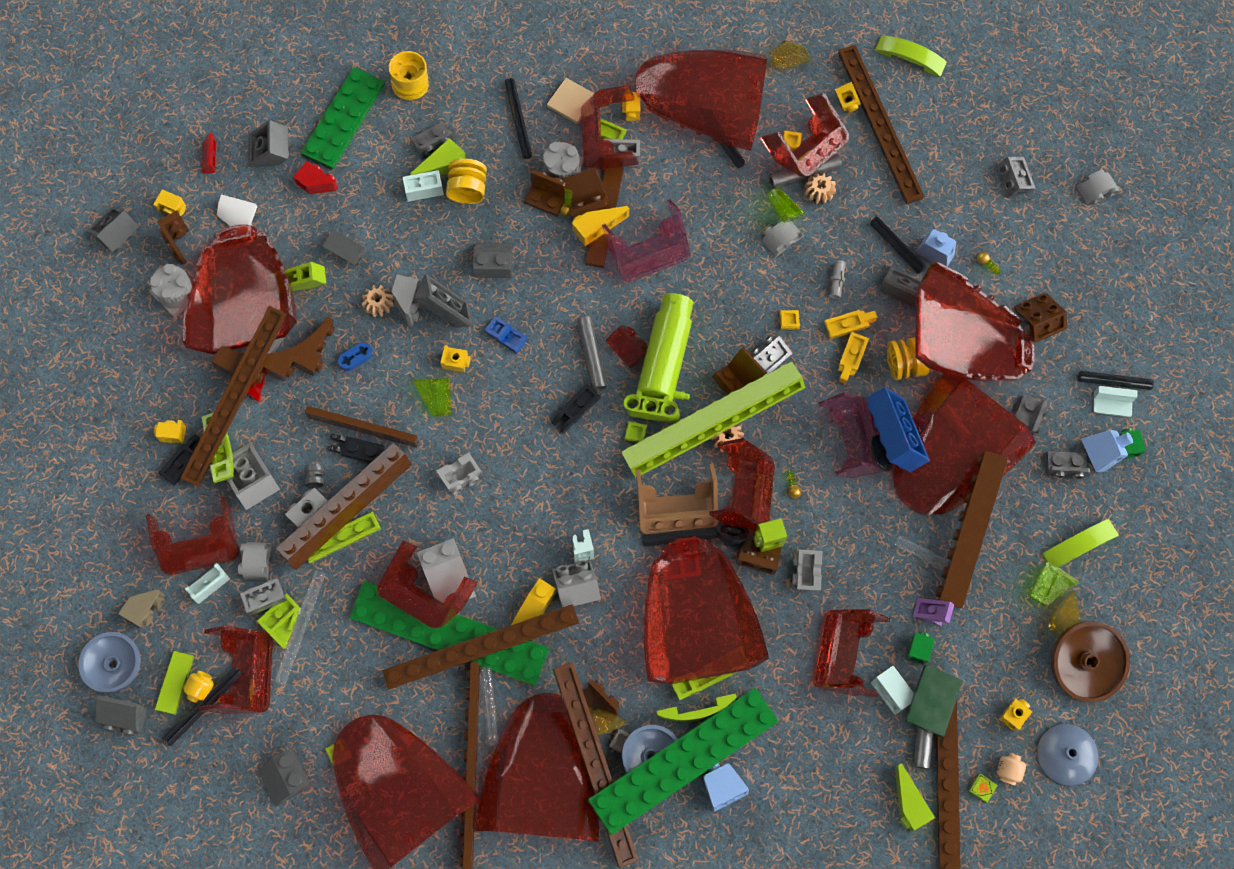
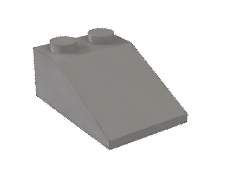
(251, 477)
(443, 569)

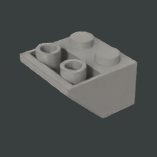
(403, 294)
(576, 583)

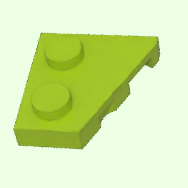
(280, 620)

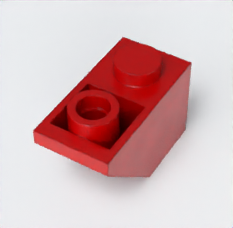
(314, 180)

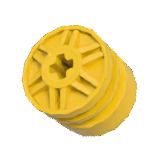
(408, 75)
(466, 181)
(902, 360)

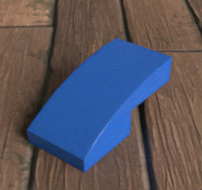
(506, 334)

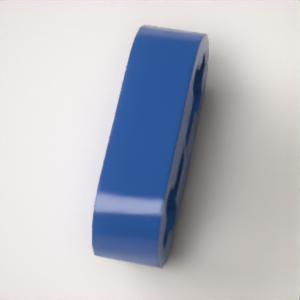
(357, 360)

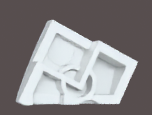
(235, 211)

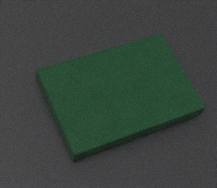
(933, 700)

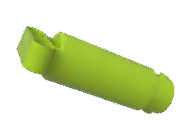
(663, 362)

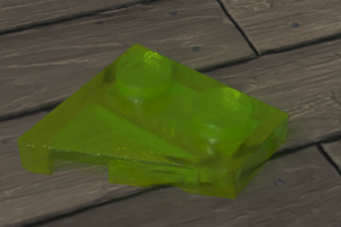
(784, 205)
(436, 395)
(1050, 584)

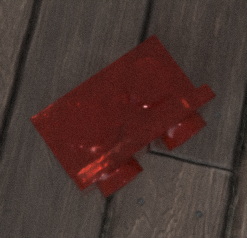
(627, 345)

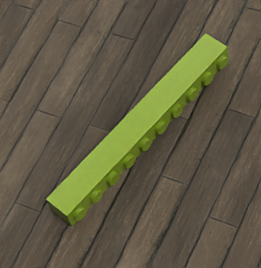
(714, 419)

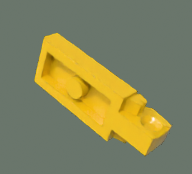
(849, 323)
(852, 356)

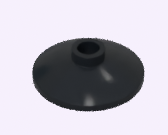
(879, 454)

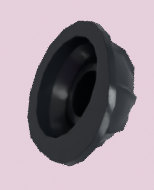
(731, 535)

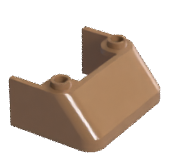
(678, 511)

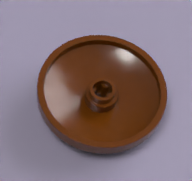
(1090, 661)

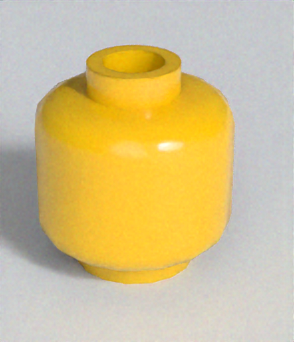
(198, 686)

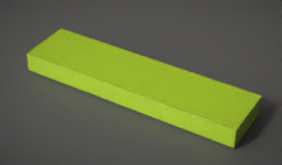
(347, 535)

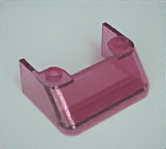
(654, 253)
(857, 430)

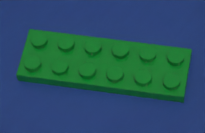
(343, 118)

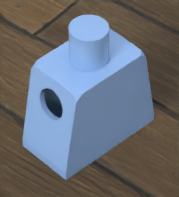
(937, 247)
(1106, 448)
(724, 786)

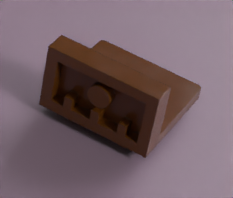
(586, 192)
(546, 193)
(173, 228)
(1043, 316)
(739, 372)
(755, 559)
(597, 698)

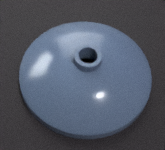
(97, 659)
(645, 741)
(1056, 761)

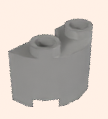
(1097, 186)
(781, 236)
(459, 474)
(255, 561)
(808, 569)

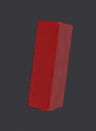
(209, 154)

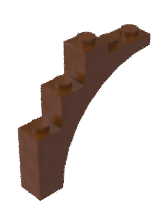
(280, 364)

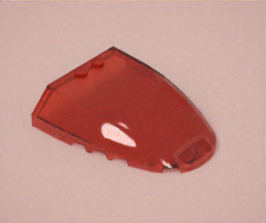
(707, 92)
(233, 289)
(967, 331)
(955, 427)
(698, 616)
(538, 777)
(394, 788)

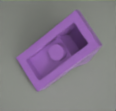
(933, 611)

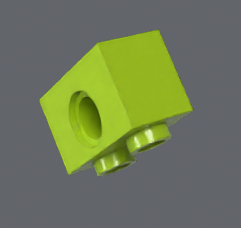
(770, 535)

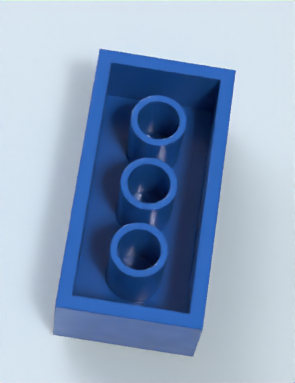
(897, 429)

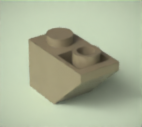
(141, 607)

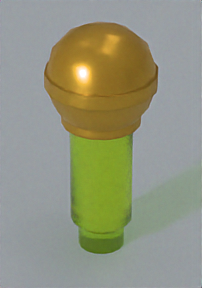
(566, 207)
(983, 258)
(794, 491)

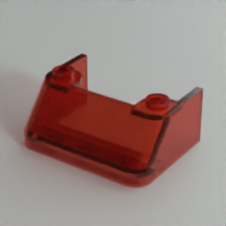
(826, 139)
(601, 152)
(752, 485)
(199, 552)
(398, 589)
(839, 650)
(254, 659)

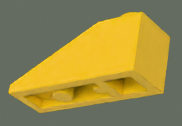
(589, 225)
(536, 601)

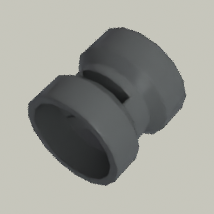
(314, 475)

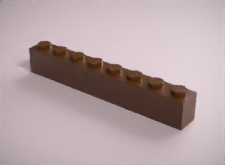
(344, 506)
(972, 528)

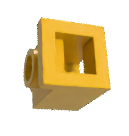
(848, 91)
(632, 109)
(169, 203)
(455, 365)
(170, 431)
(1010, 718)

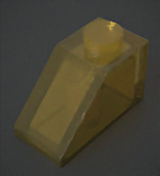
(789, 55)
(1065, 614)
(605, 721)

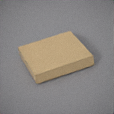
(569, 100)

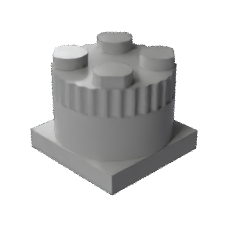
(561, 160)
(171, 288)

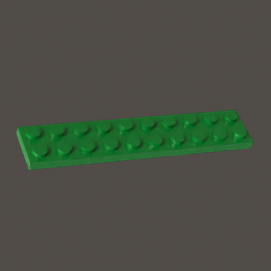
(519, 662)
(682, 761)

